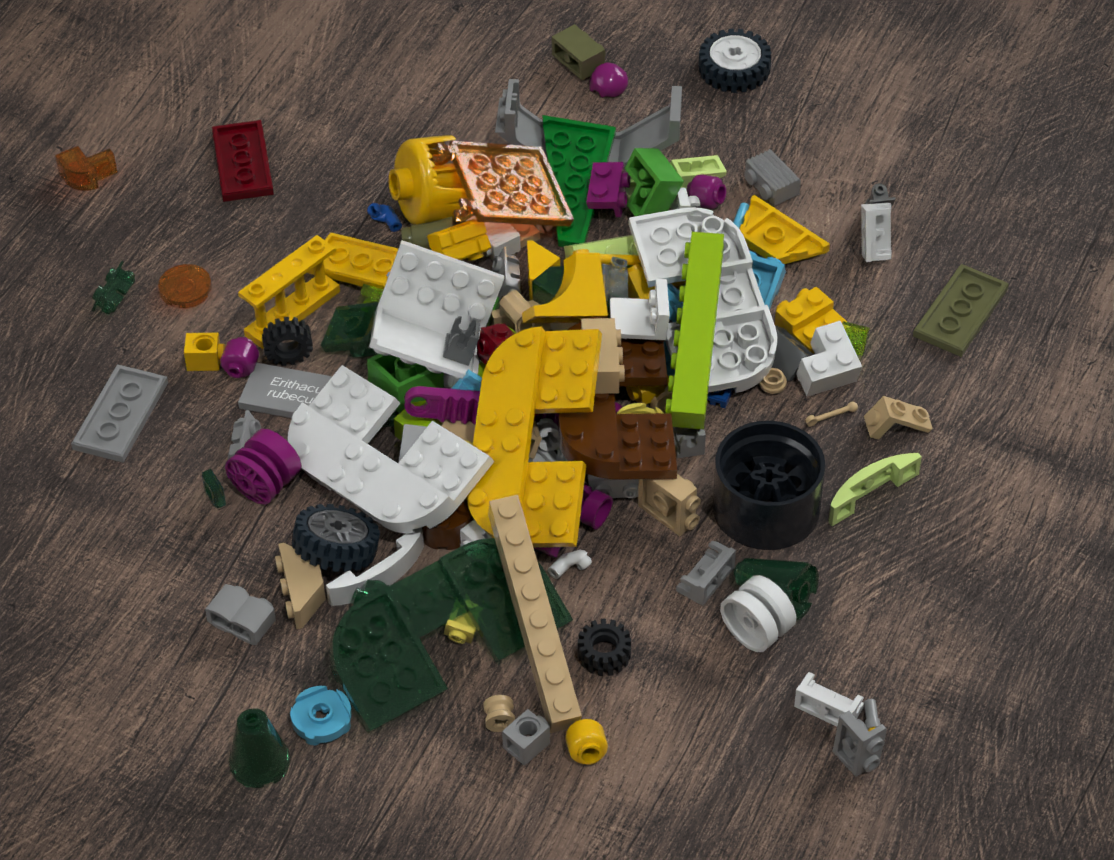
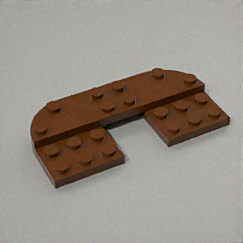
(624, 443)

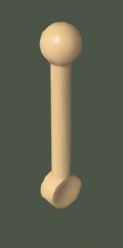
(812, 420)

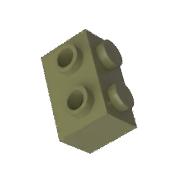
(577, 51)

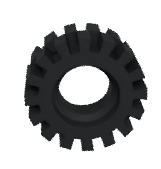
(287, 330)
(604, 633)

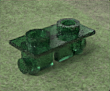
(117, 280)

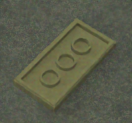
(961, 310)

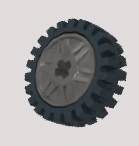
(335, 537)

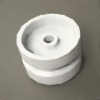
(758, 613)

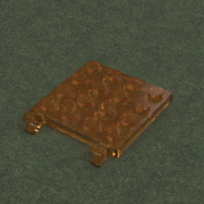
(505, 184)

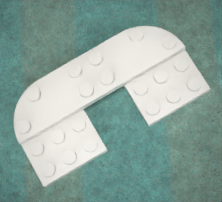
(744, 326)
(401, 496)

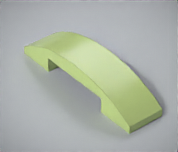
(894, 468)

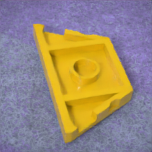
(777, 235)

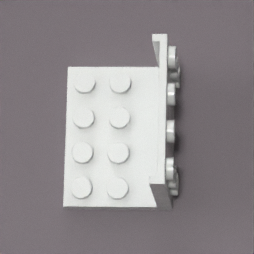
(423, 301)

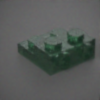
(351, 330)

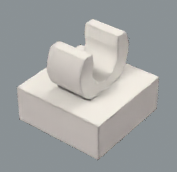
(683, 201)

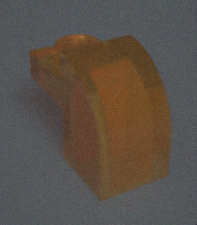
(84, 172)

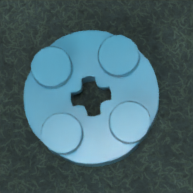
(324, 729)

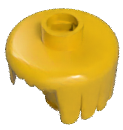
(421, 187)

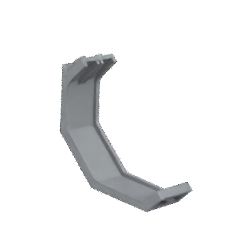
(656, 131)

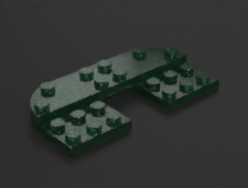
(378, 640)

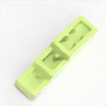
(689, 168)

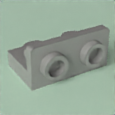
(856, 746)

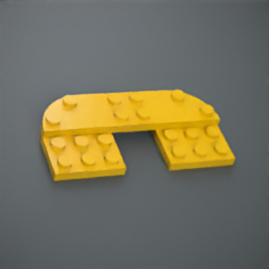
(526, 377)

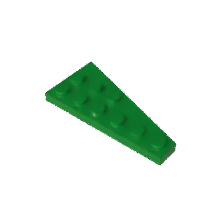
(571, 152)

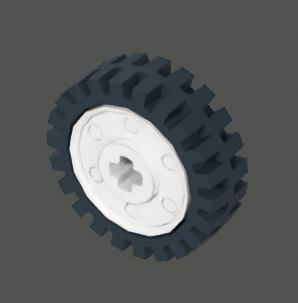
(734, 60)

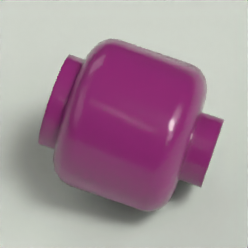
(708, 189)
(239, 357)

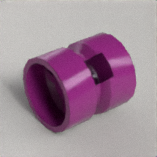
(595, 507)

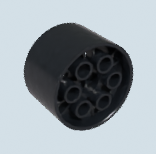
(796, 497)

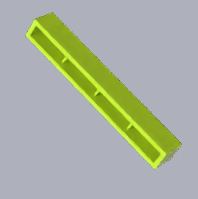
(697, 330)

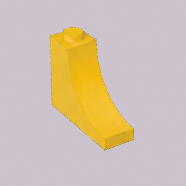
(579, 294)

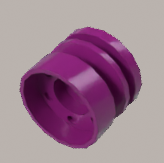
(263, 466)

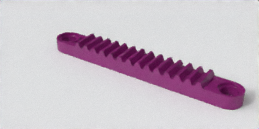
(454, 405)

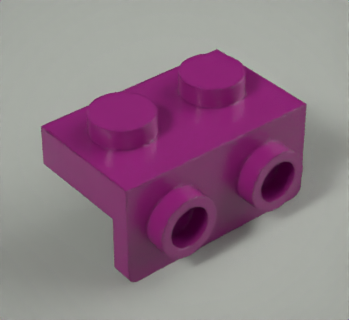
(608, 187)

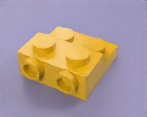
(805, 314)

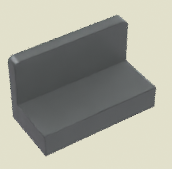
(788, 353)

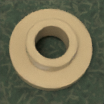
(773, 382)

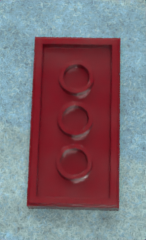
(242, 160)

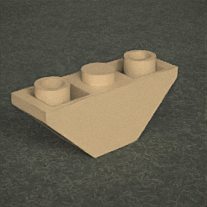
(302, 584)

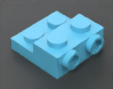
(769, 276)

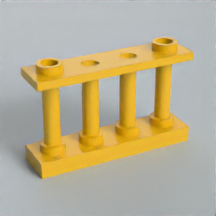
(303, 300)

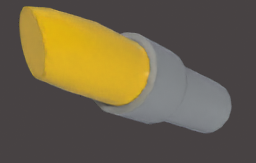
(872, 720)

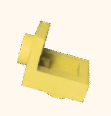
(460, 629)

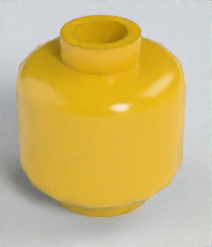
(586, 741)

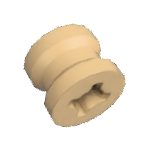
(498, 712)

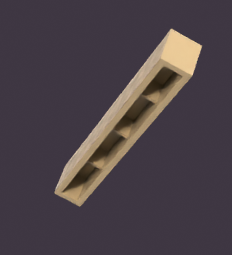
(534, 613)

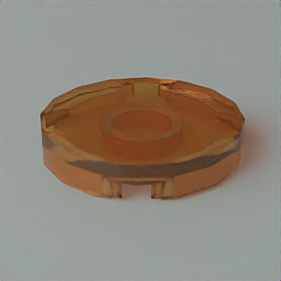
(185, 285)

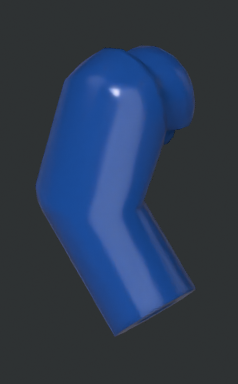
(385, 214)

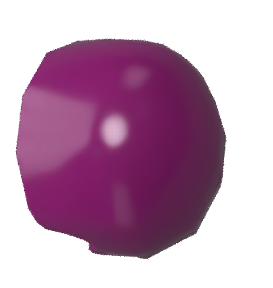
(608, 80)

